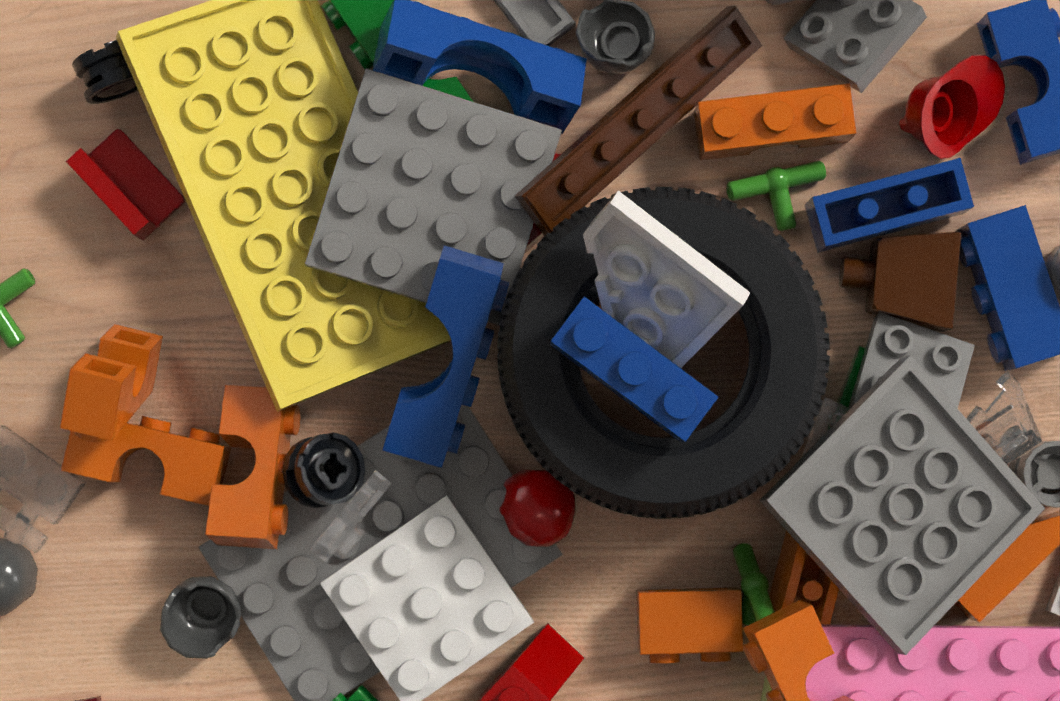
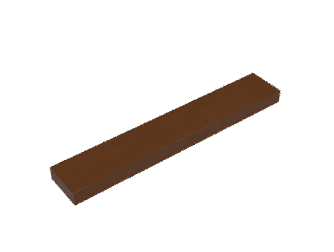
(639, 120)

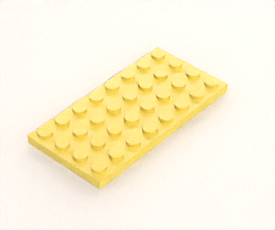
(253, 128)

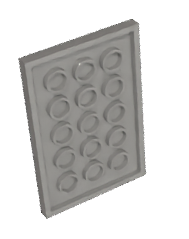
(282, 586)

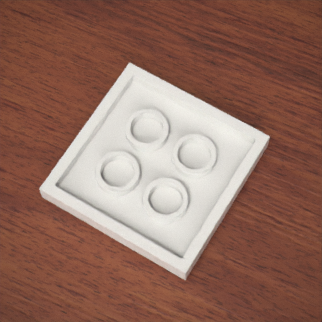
(427, 602)

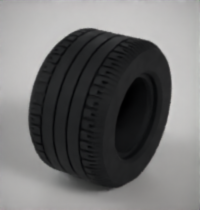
(659, 474)

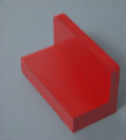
(128, 183)

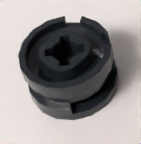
(104, 74)
(323, 470)

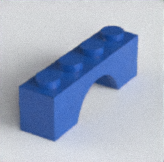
(535, 78)
(462, 299)

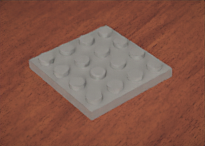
(426, 176)
(903, 504)

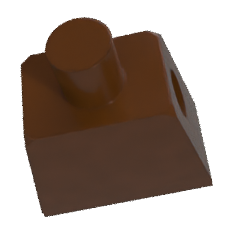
(909, 278)

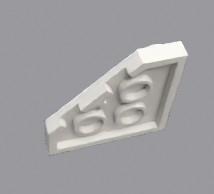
(658, 281)

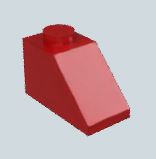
(536, 670)

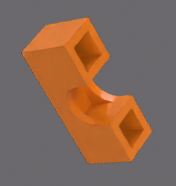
(774, 119)
(111, 386)
(188, 462)
(253, 510)
(786, 649)

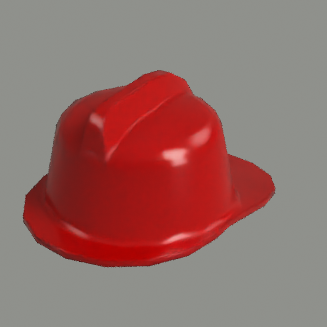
(955, 106)

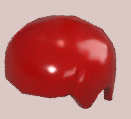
(537, 508)

